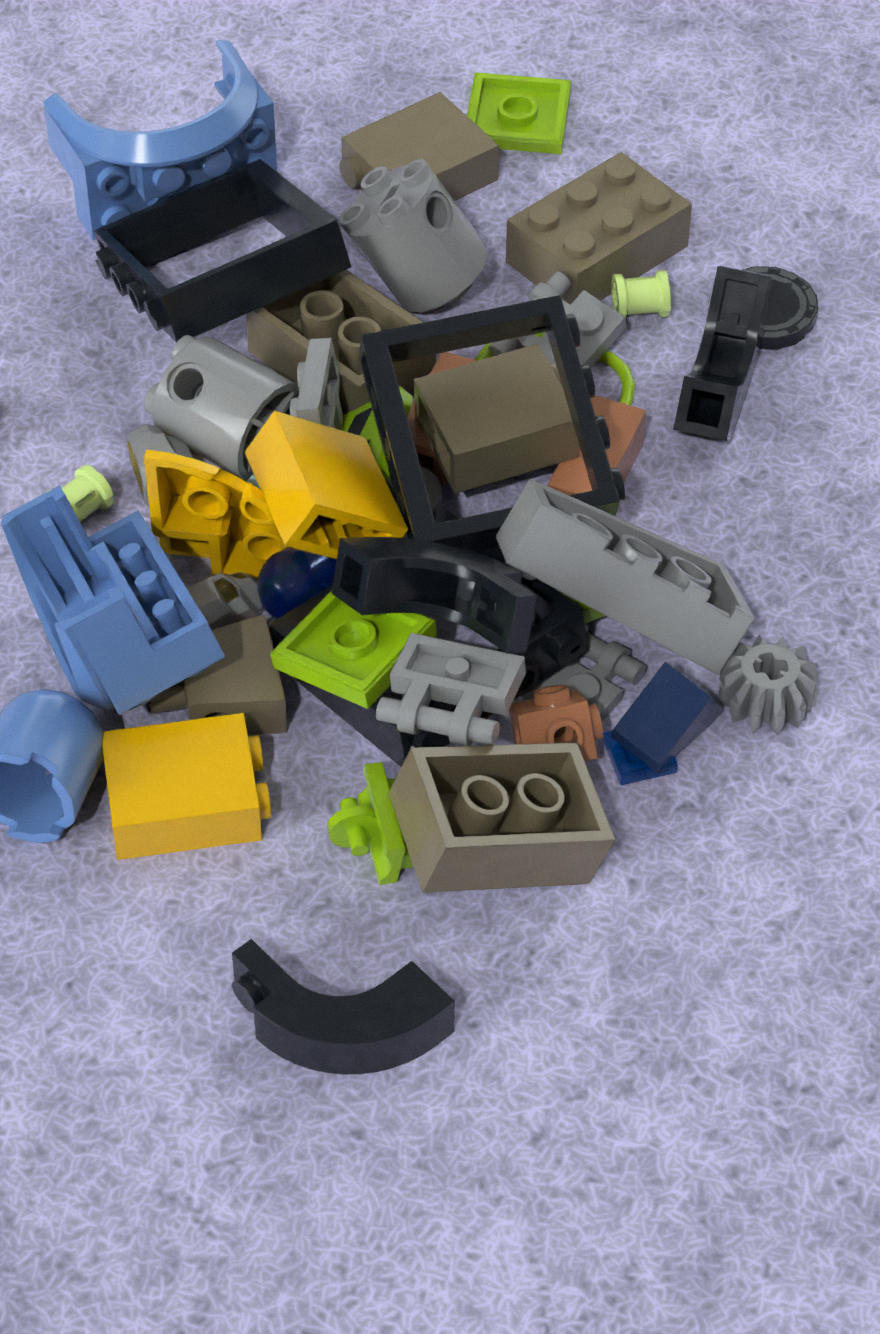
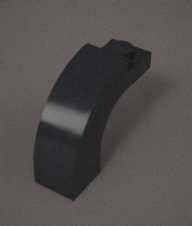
(727, 355)
(436, 581)
(342, 1033)

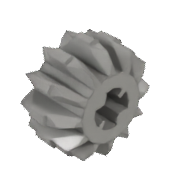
(768, 684)

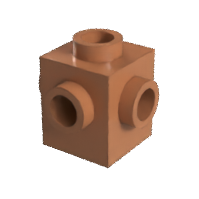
(555, 708)

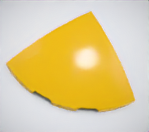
(209, 514)

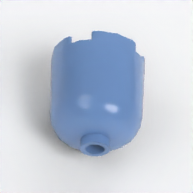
(38, 734)

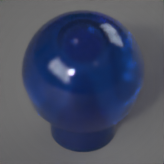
(292, 578)

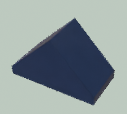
(665, 718)

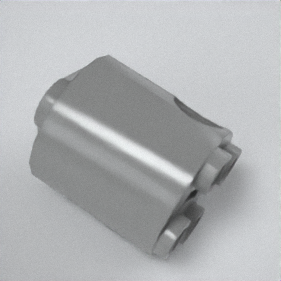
(415, 236)
(217, 400)

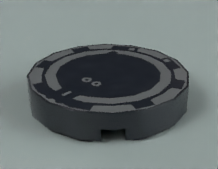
(789, 308)

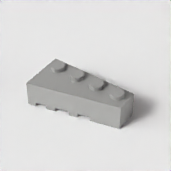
(627, 574)

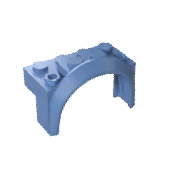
(132, 170)
(86, 599)

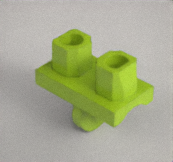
(374, 824)

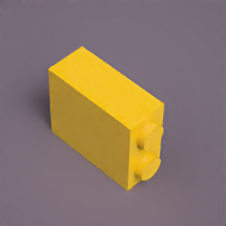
(321, 485)
(184, 786)

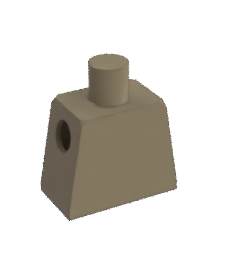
(235, 684)

